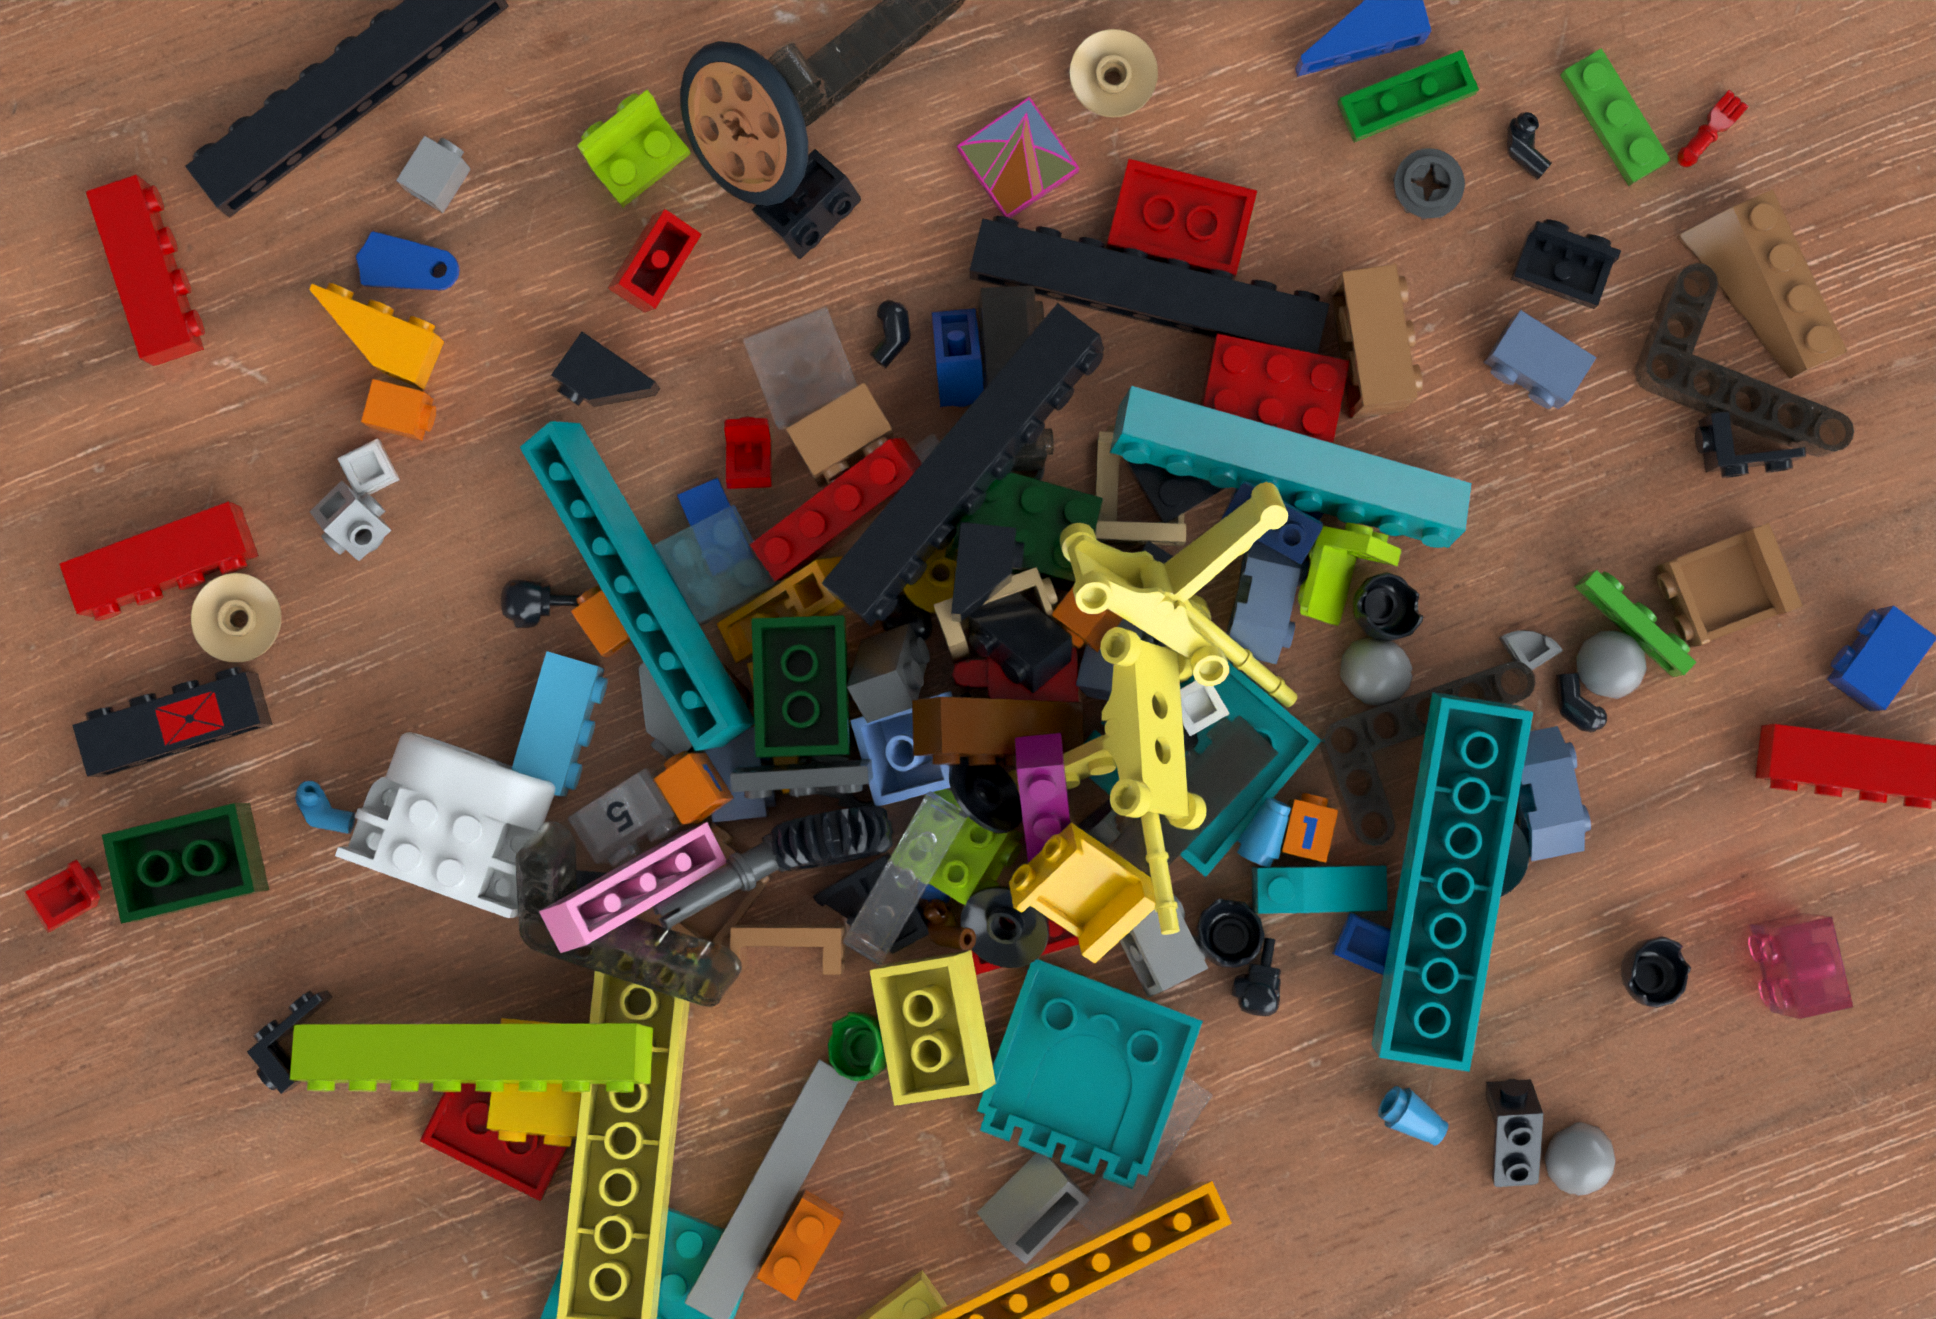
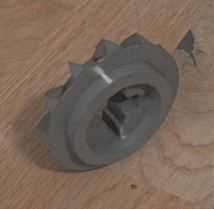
(1445, 173)

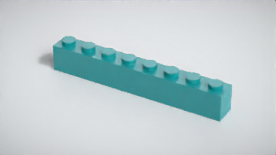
(1304, 469)
(637, 585)

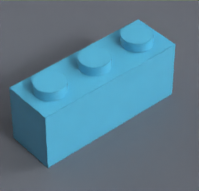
(560, 721)

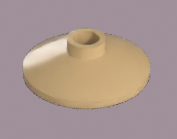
(1116, 52)
(215, 612)

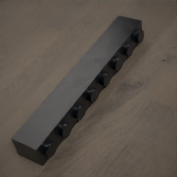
(333, 96)
(1144, 288)
(965, 465)

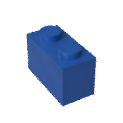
(1880, 657)

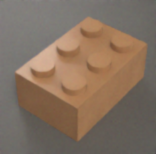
(1375, 341)

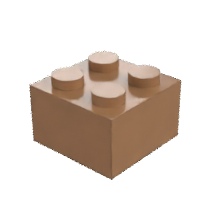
(840, 434)

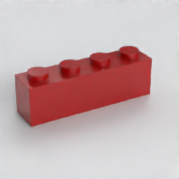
(145, 270)
(836, 510)
(158, 561)
(1848, 763)

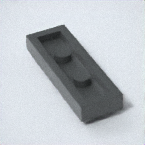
(801, 778)

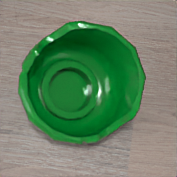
(857, 1047)

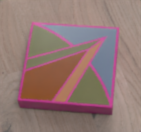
(1018, 158)

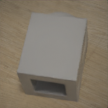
(434, 172)

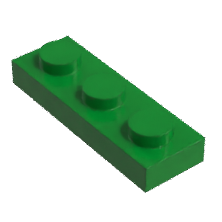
(1408, 96)

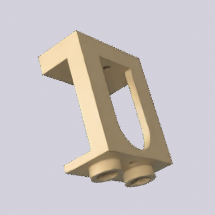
(1134, 533)
(1026, 583)

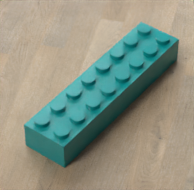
(1451, 881)

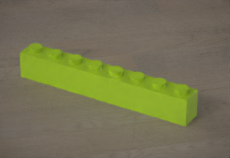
(472, 1054)

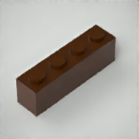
(988, 727)

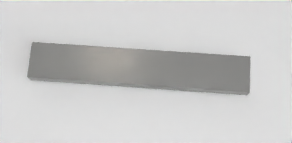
(771, 1192)

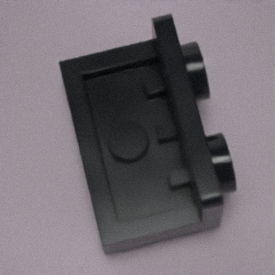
(1565, 263)

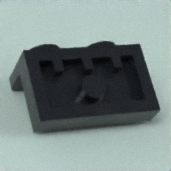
(813, 209)

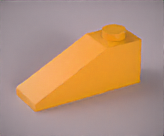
(794, 597)

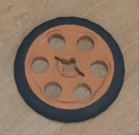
(744, 123)

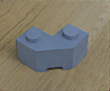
(1265, 602)
(1550, 797)

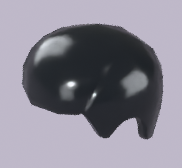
(1387, 607)
(1229, 933)
(1655, 972)

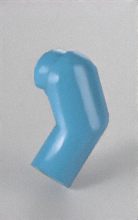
(318, 810)

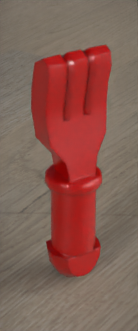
(1719, 119)

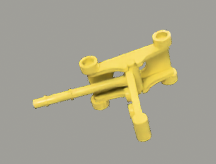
(1162, 595)
(1148, 749)

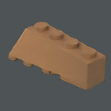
(1768, 282)

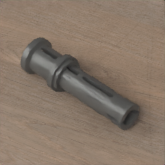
(739, 873)

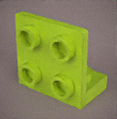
(632, 148)

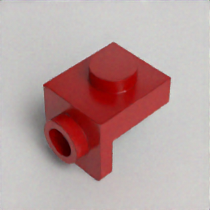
(748, 453)
(64, 895)

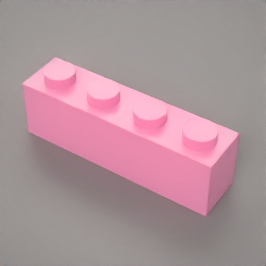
(633, 887)

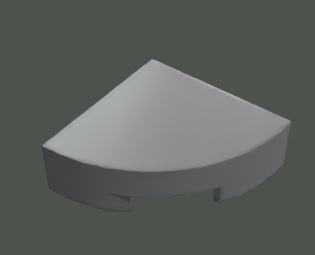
(1530, 647)

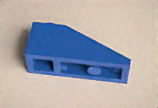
(1368, 32)

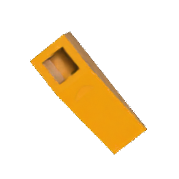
(390, 344)

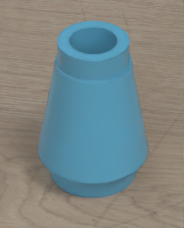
(1265, 833)
(1412, 1116)

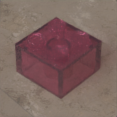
(1800, 965)

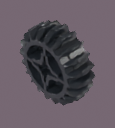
(832, 838)

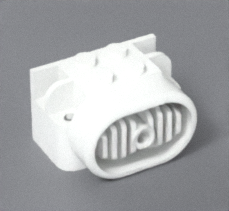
(450, 822)

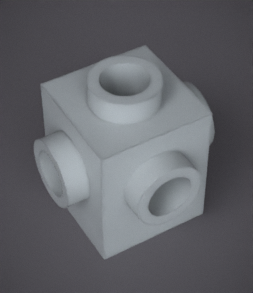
(350, 521)

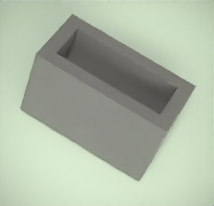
(1033, 1207)

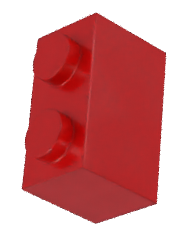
(654, 261)

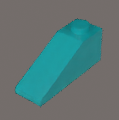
(1319, 889)

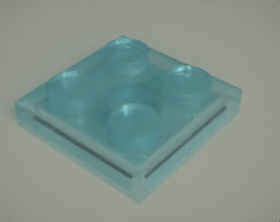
(714, 564)

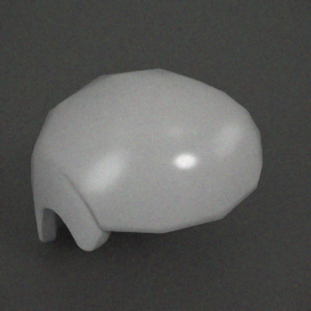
(1611, 664)
(1376, 671)
(1580, 1159)

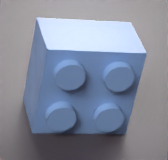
(894, 768)

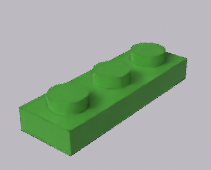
(1615, 117)
(1636, 621)

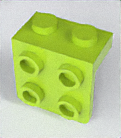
(1333, 565)
(974, 858)

